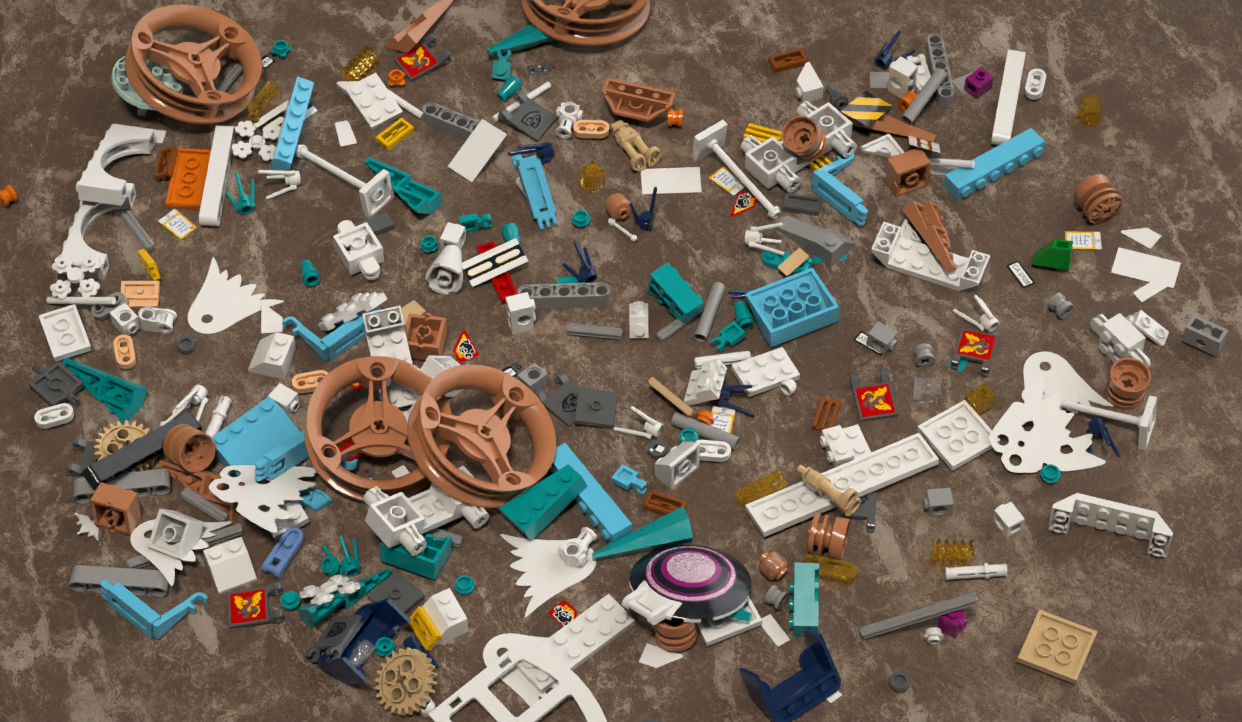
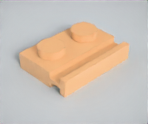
(141, 293)

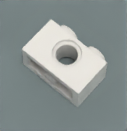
(902, 77)
(520, 313)

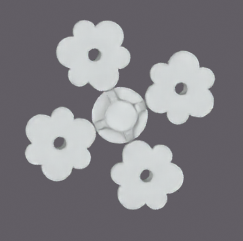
(256, 142)
(75, 275)
(325, 594)

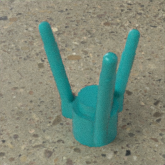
(244, 204)
(349, 566)

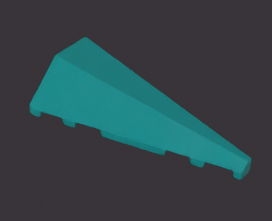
(523, 39)
(417, 196)
(118, 394)
(663, 532)
(313, 614)

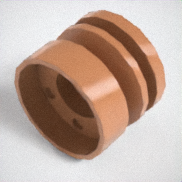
(804, 138)
(1098, 198)
(1127, 383)
(189, 447)
(828, 536)
(675, 634)

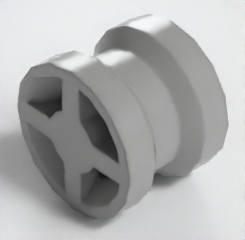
(924, 355)
(776, 597)

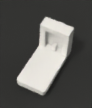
(638, 320)
(1149, 327)

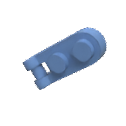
(283, 552)

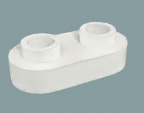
(1035, 84)
(54, 416)
(712, 449)

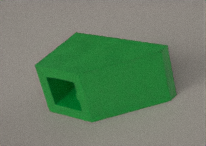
(1054, 254)

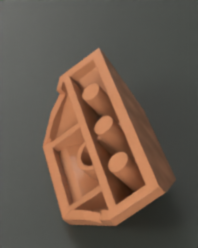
(636, 100)

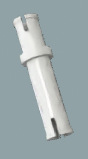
(218, 416)
(976, 571)

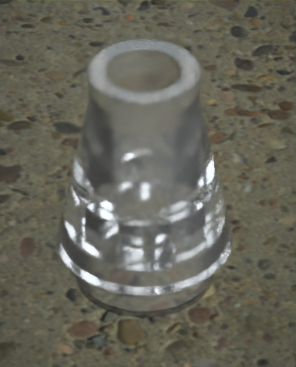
(361, 653)

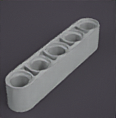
(938, 59)
(449, 121)
(568, 295)
(144, 483)
(137, 581)

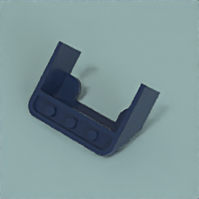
(377, 621)
(803, 689)

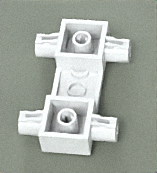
(775, 164)
(405, 519)

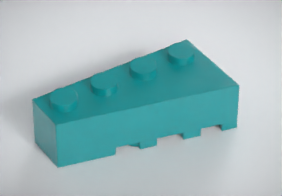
(543, 502)

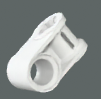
(156, 319)

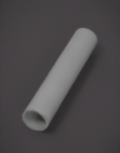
(924, 96)
(709, 312)
(705, 430)

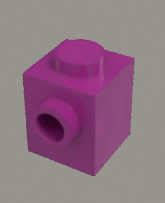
(978, 83)
(953, 622)

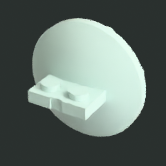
(126, 91)

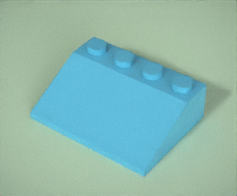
(792, 307)
(253, 435)

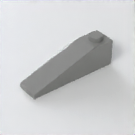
(819, 241)

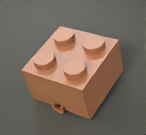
(907, 172)
(425, 335)
(115, 508)

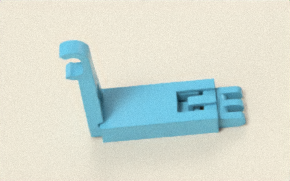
(535, 188)
(836, 193)
(334, 343)
(287, 456)
(142, 615)

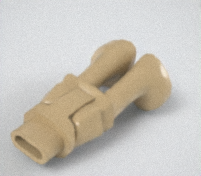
(628, 139)
(845, 502)

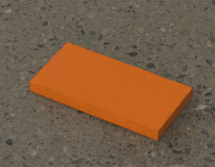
(188, 179)

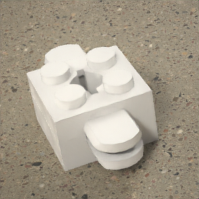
(359, 249)
(1119, 338)

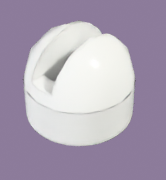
(788, 386)
(430, 707)

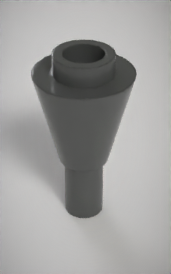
(837, 99)

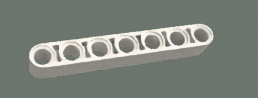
(1008, 97)
(217, 176)

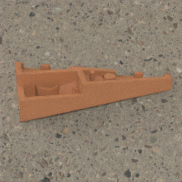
(408, 38)
(893, 125)
(929, 225)
(199, 483)

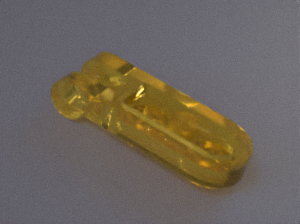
(262, 100)
(761, 488)
(833, 569)

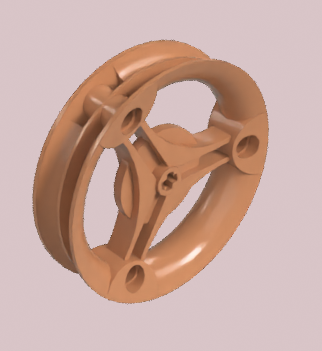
(566, 26)
(192, 64)
(364, 425)
(480, 435)

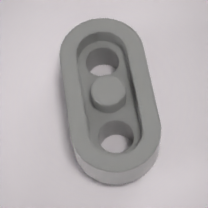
(104, 313)

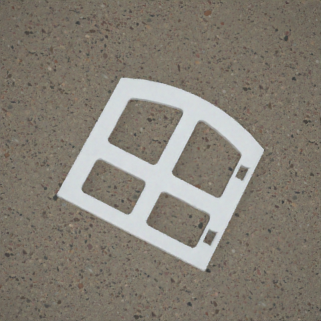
(477, 689)

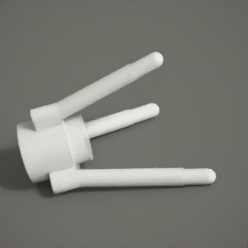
(291, 178)
(754, 238)
(987, 320)
(196, 395)
(652, 427)

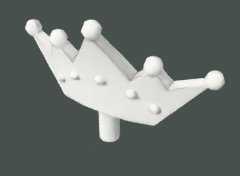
(87, 526)

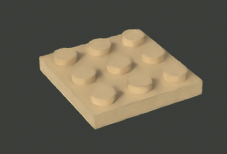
(1057, 646)

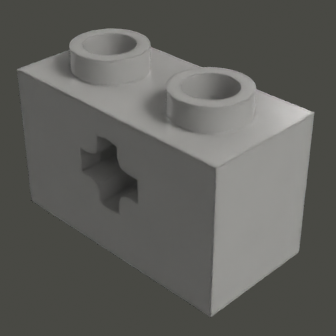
(1205, 335)

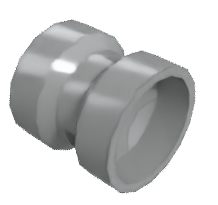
(1060, 305)

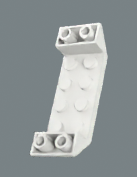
(921, 262)
(388, 338)
(1112, 517)

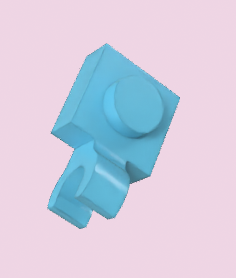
(627, 478)

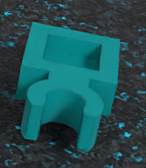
(502, 68)
(473, 222)
(728, 335)

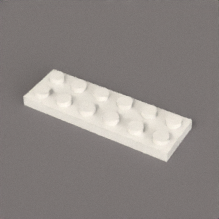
(580, 639)

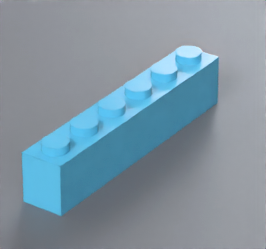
(291, 125)
(994, 164)
(593, 499)

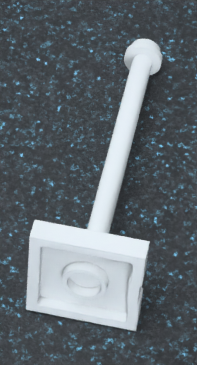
(711, 141)
(373, 195)
(1144, 422)

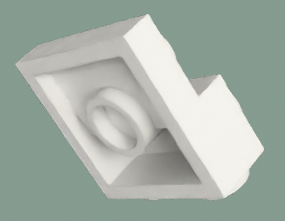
(705, 383)
(843, 444)

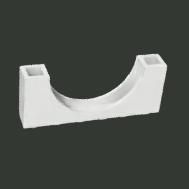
(118, 142)
(75, 245)

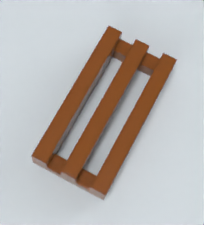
(789, 62)
(167, 162)
(830, 402)
(662, 508)

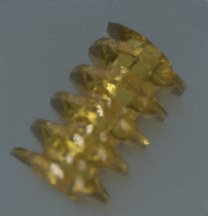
(360, 65)
(952, 552)

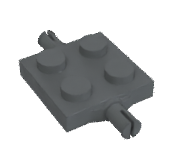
(56, 384)

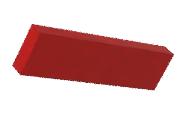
(502, 283)

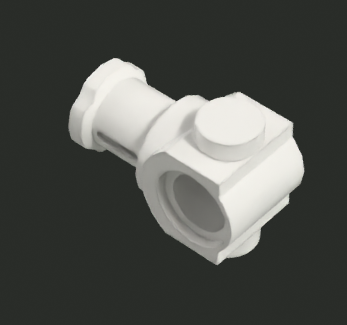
(568, 115)
(577, 546)

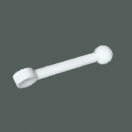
(611, 222)
(186, 405)

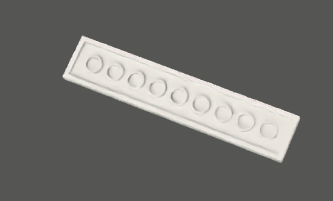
(862, 474)

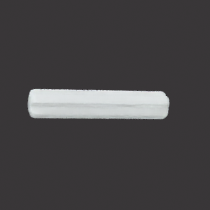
(726, 359)

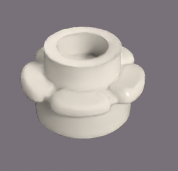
(933, 635)

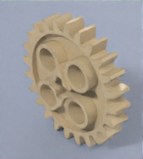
(111, 440)
(405, 681)

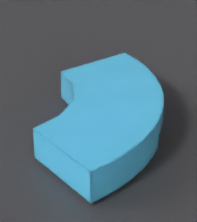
(314, 499)

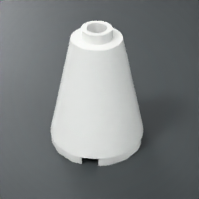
(446, 271)

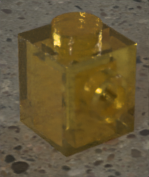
(1089, 110)
(592, 177)
(981, 399)

